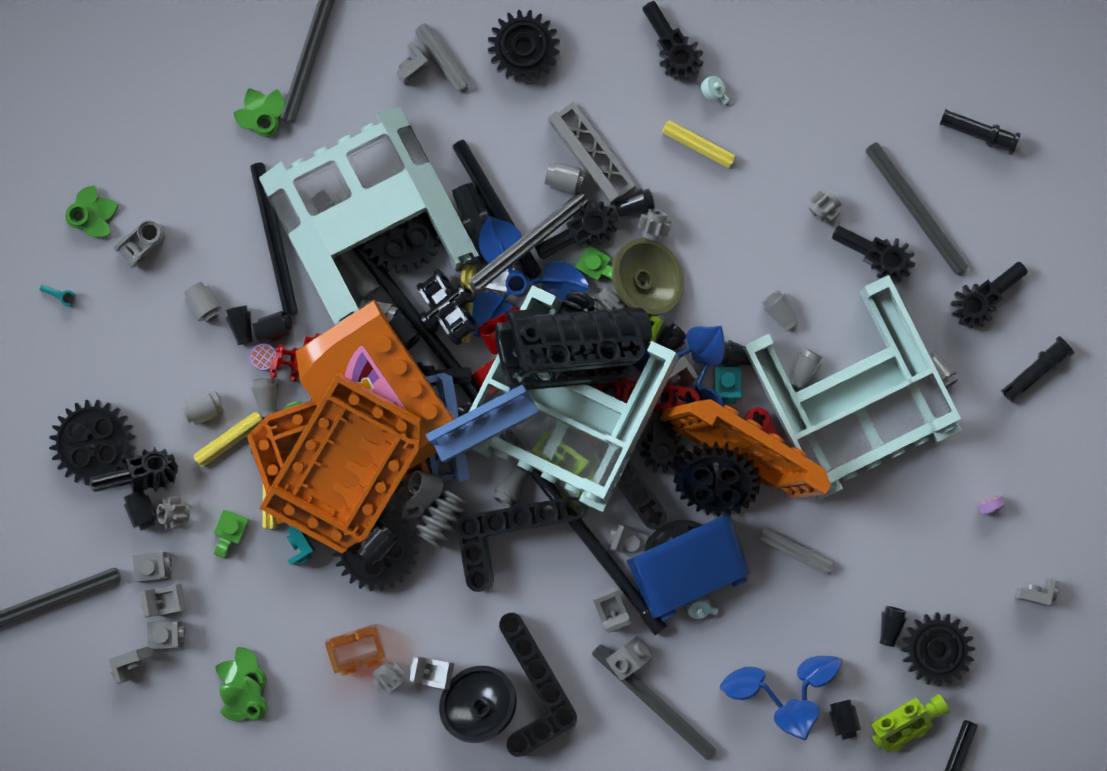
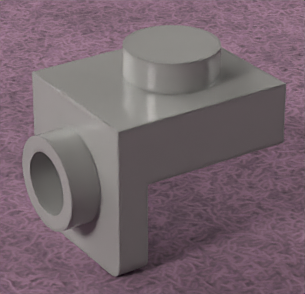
(163, 600)
(611, 610)
(629, 658)
(431, 672)

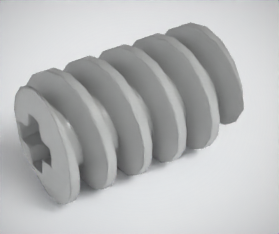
(441, 518)

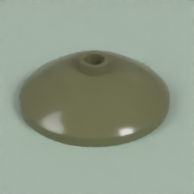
(655, 268)

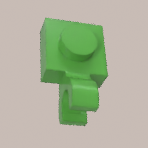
(595, 264)
(230, 529)

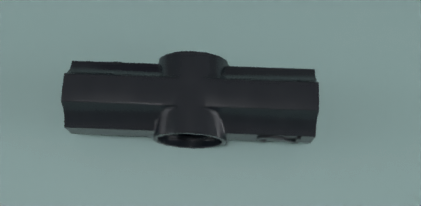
(472, 213)

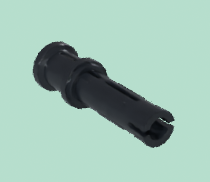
(992, 135)
(1046, 362)

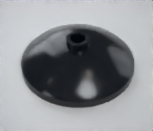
(470, 693)

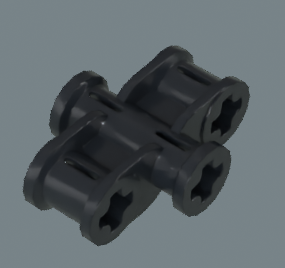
(447, 307)

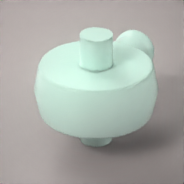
(714, 89)
(700, 608)

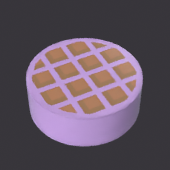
(262, 356)
(991, 504)

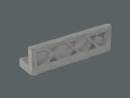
(584, 159)

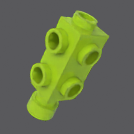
(903, 721)

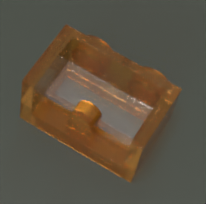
(355, 649)

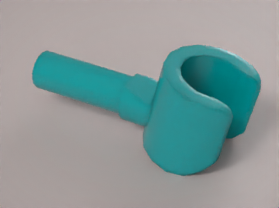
(58, 294)

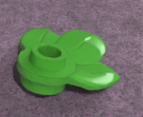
(259, 109)
(95, 212)
(245, 665)
(241, 698)

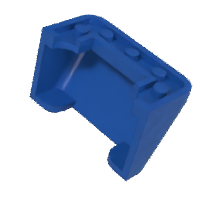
(689, 567)

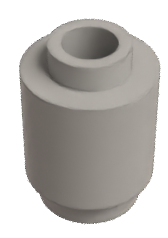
(564, 178)
(202, 302)
(203, 407)

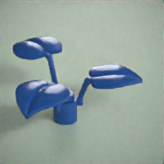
(558, 278)
(706, 347)
(796, 716)

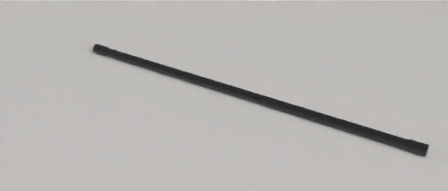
(551, 491)

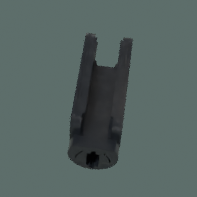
(571, 344)

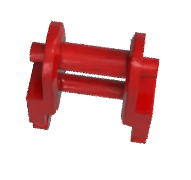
(276, 361)

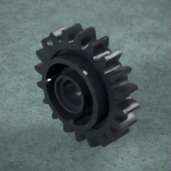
(527, 30)
(954, 649)

